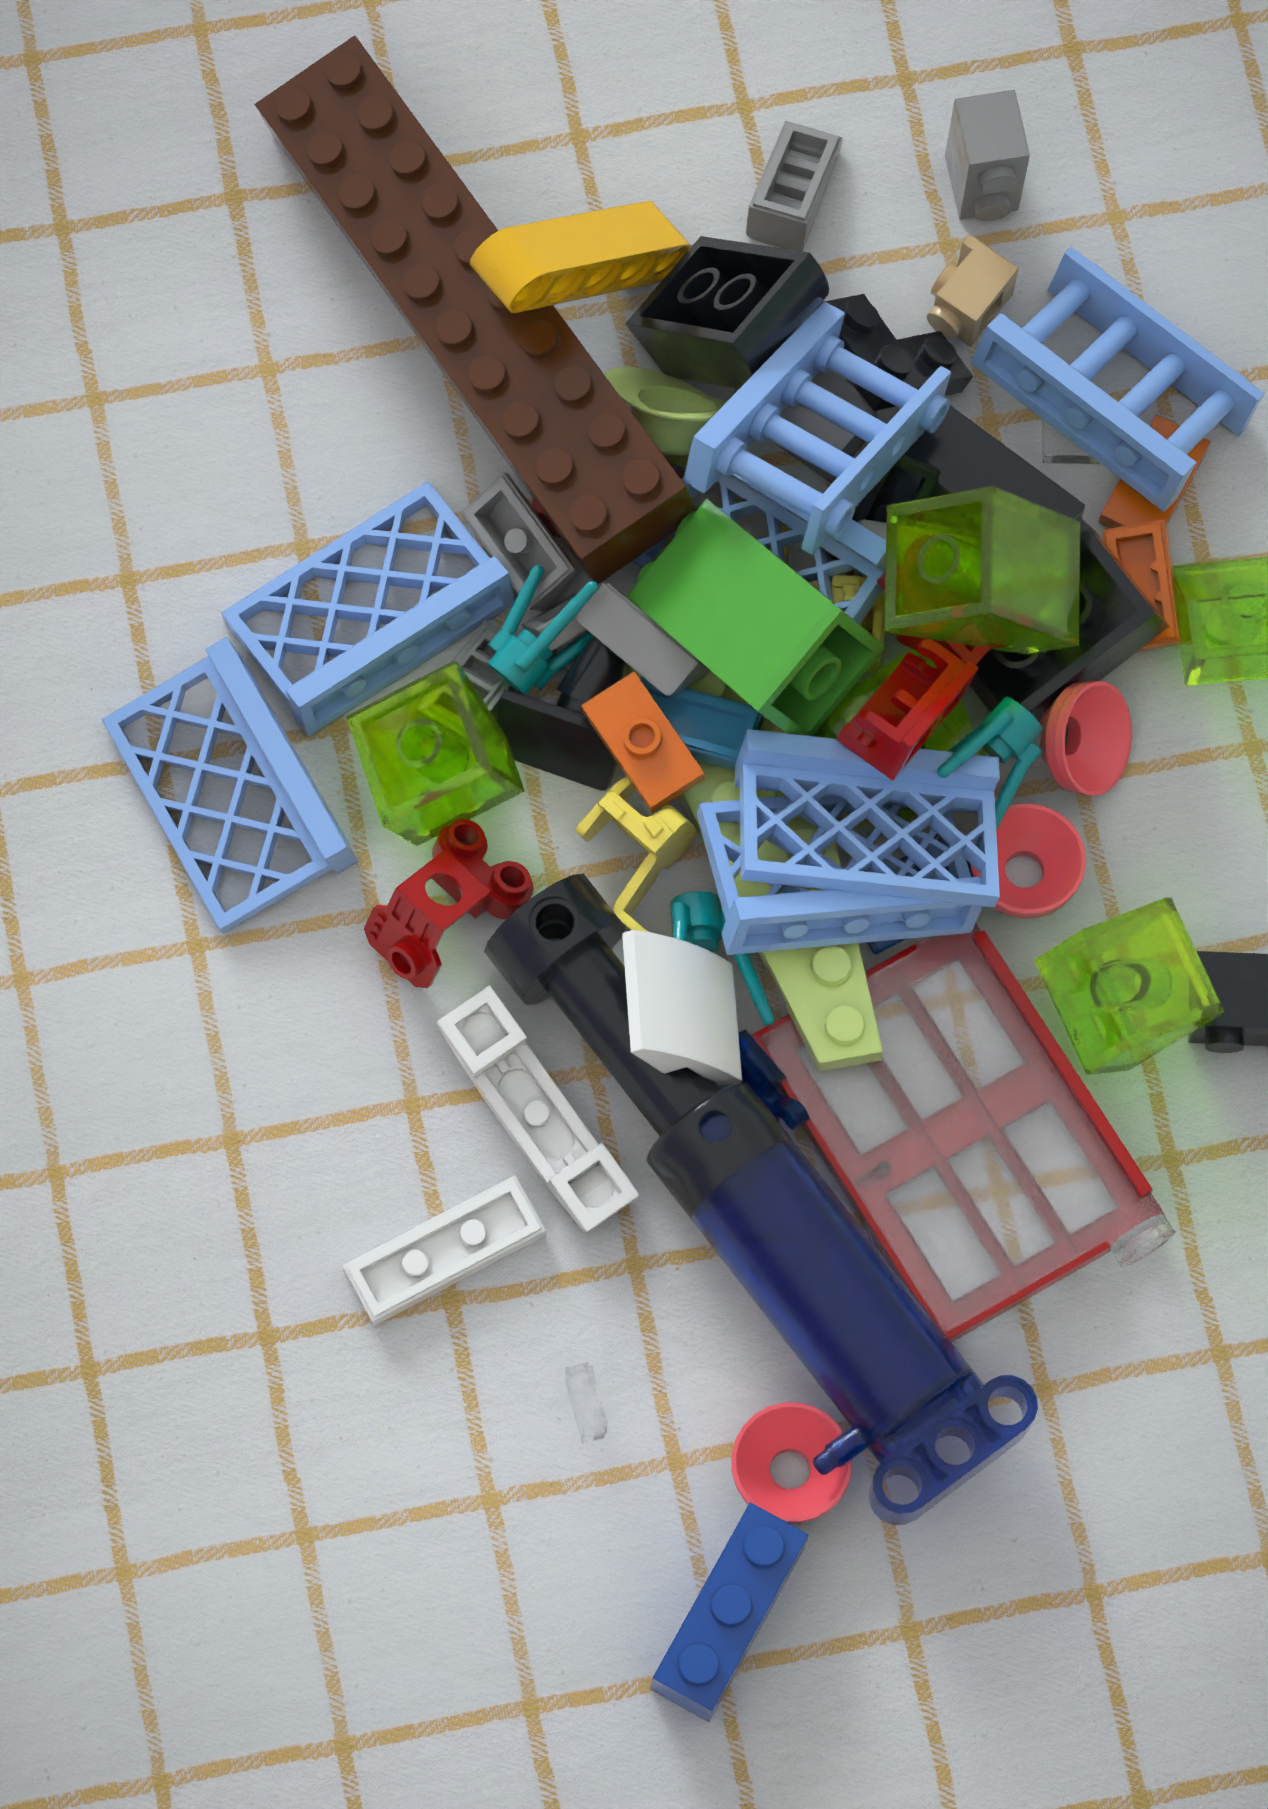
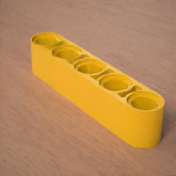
(579, 256)

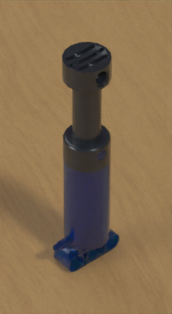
(773, 1224)

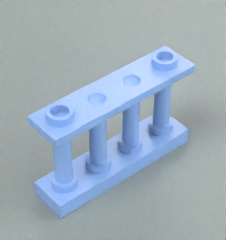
(787, 380)
(1088, 414)

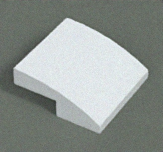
(681, 1007)

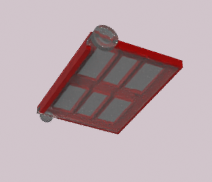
(970, 1138)

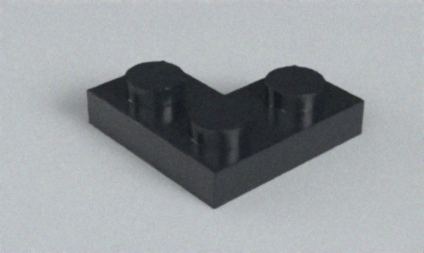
(908, 359)

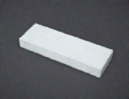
(444, 1250)

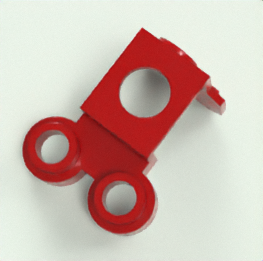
(413, 924)

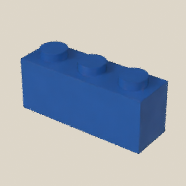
(729, 1612)

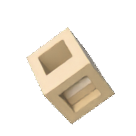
(971, 292)

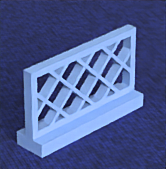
(855, 547)
(387, 651)
(819, 767)
(282, 774)
(826, 917)

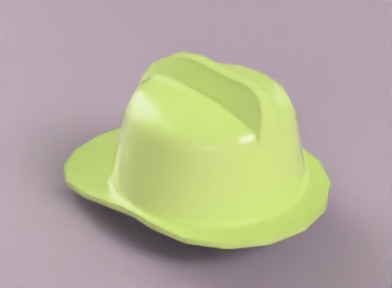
(665, 408)

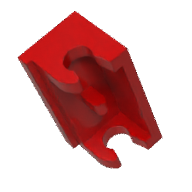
(908, 708)

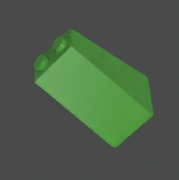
(754, 621)

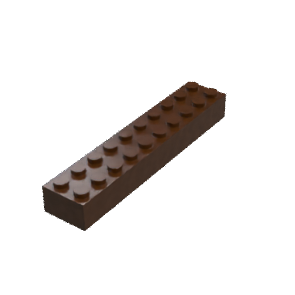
(514, 371)

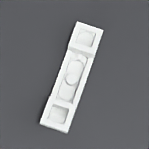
(535, 1111)

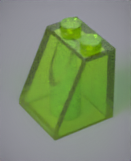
(983, 572)

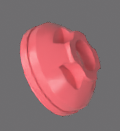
(1096, 740)
(1050, 841)
(788, 1429)

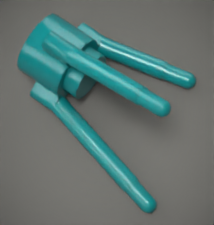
(524, 658)
(1002, 734)
(699, 920)

